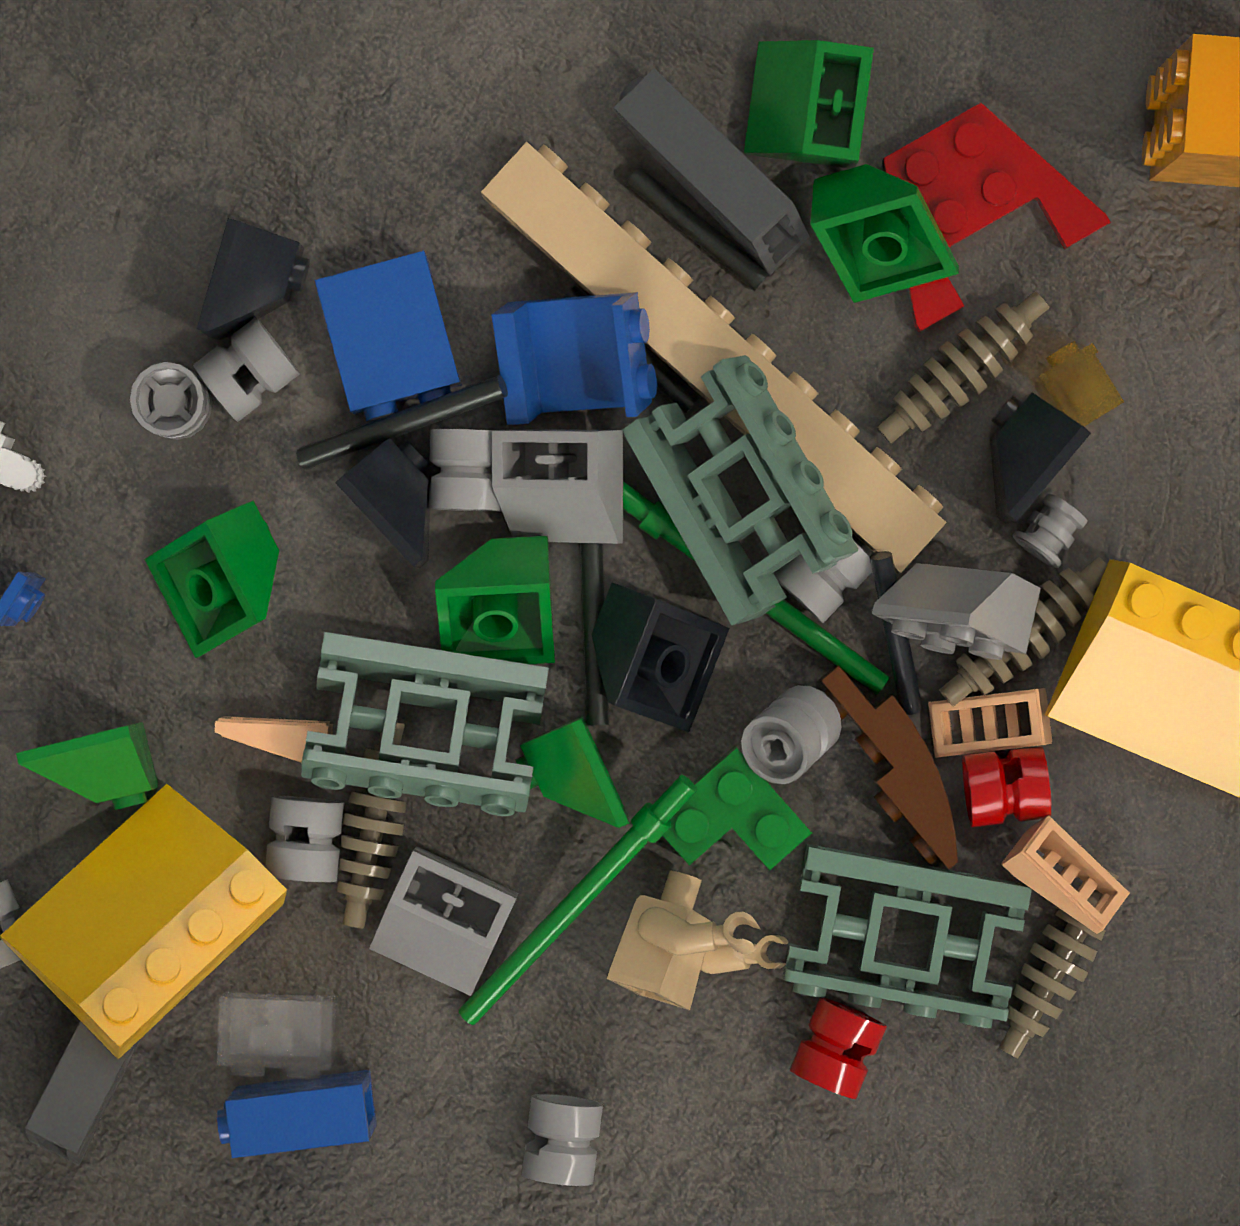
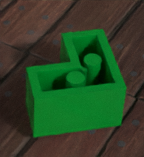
(738, 799)

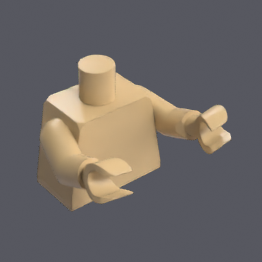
(671, 943)

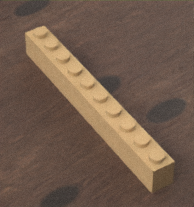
(696, 335)

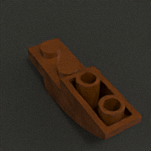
(912, 781)

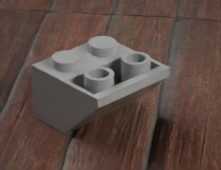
(560, 483)
(961, 608)
(443, 920)

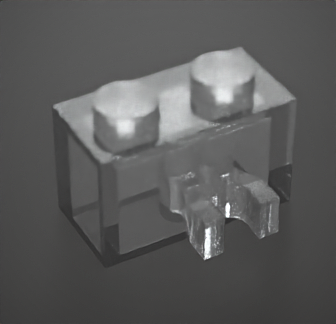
(276, 1033)

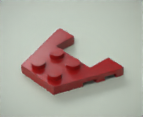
(975, 175)

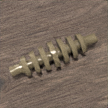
(963, 367)
(1059, 604)
(364, 867)
(1026, 1021)

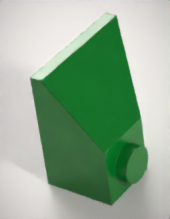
(878, 232)
(218, 577)
(499, 602)
(99, 765)
(573, 772)

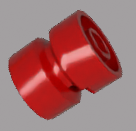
(1006, 786)
(838, 1048)

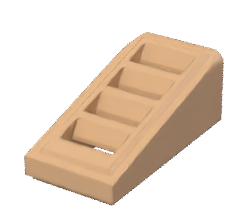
(942, 730)
(272, 735)
(1040, 876)

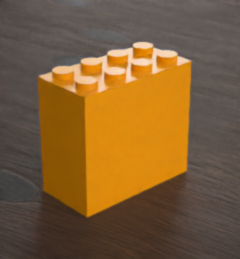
(1196, 114)

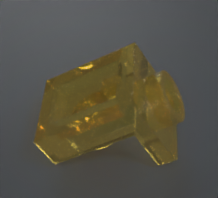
(1080, 383)

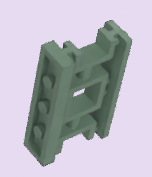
(706, 511)
(433, 681)
(912, 893)

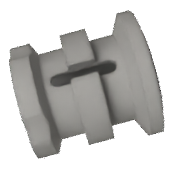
(1050, 530)

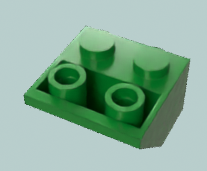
(809, 102)

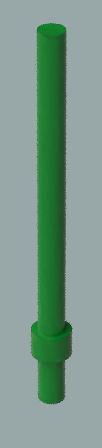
(657, 523)
(648, 826)

